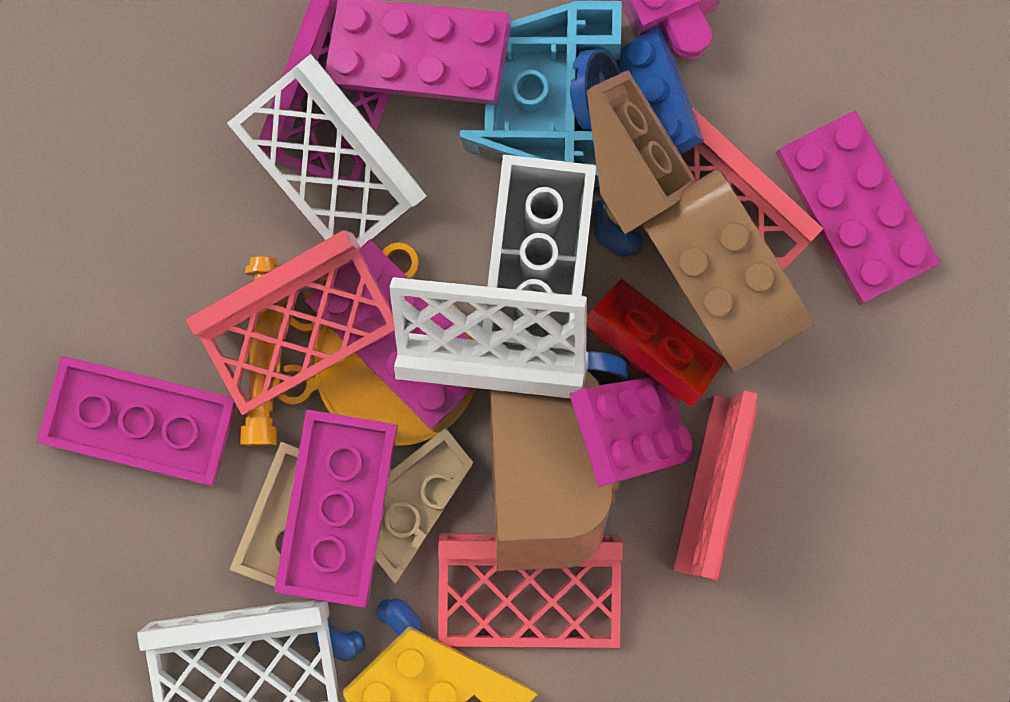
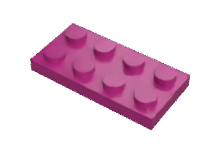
(419, 50)
(858, 207)
(426, 400)
(137, 421)
(631, 429)
(336, 508)

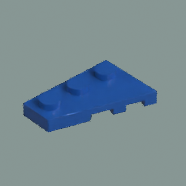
(658, 78)

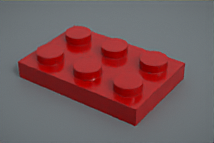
(655, 342)

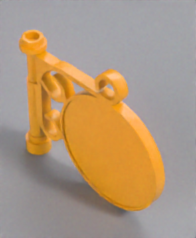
(345, 388)

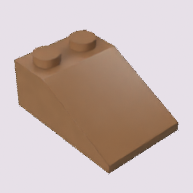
(633, 154)

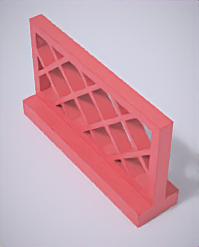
(756, 189)
(275, 287)
(715, 485)
(480, 549)

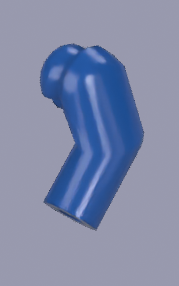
(612, 236)
(398, 615)
(344, 646)

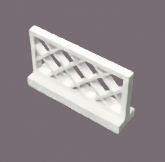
(353, 128)
(486, 361)
(234, 627)

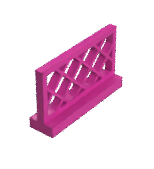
(309, 41)

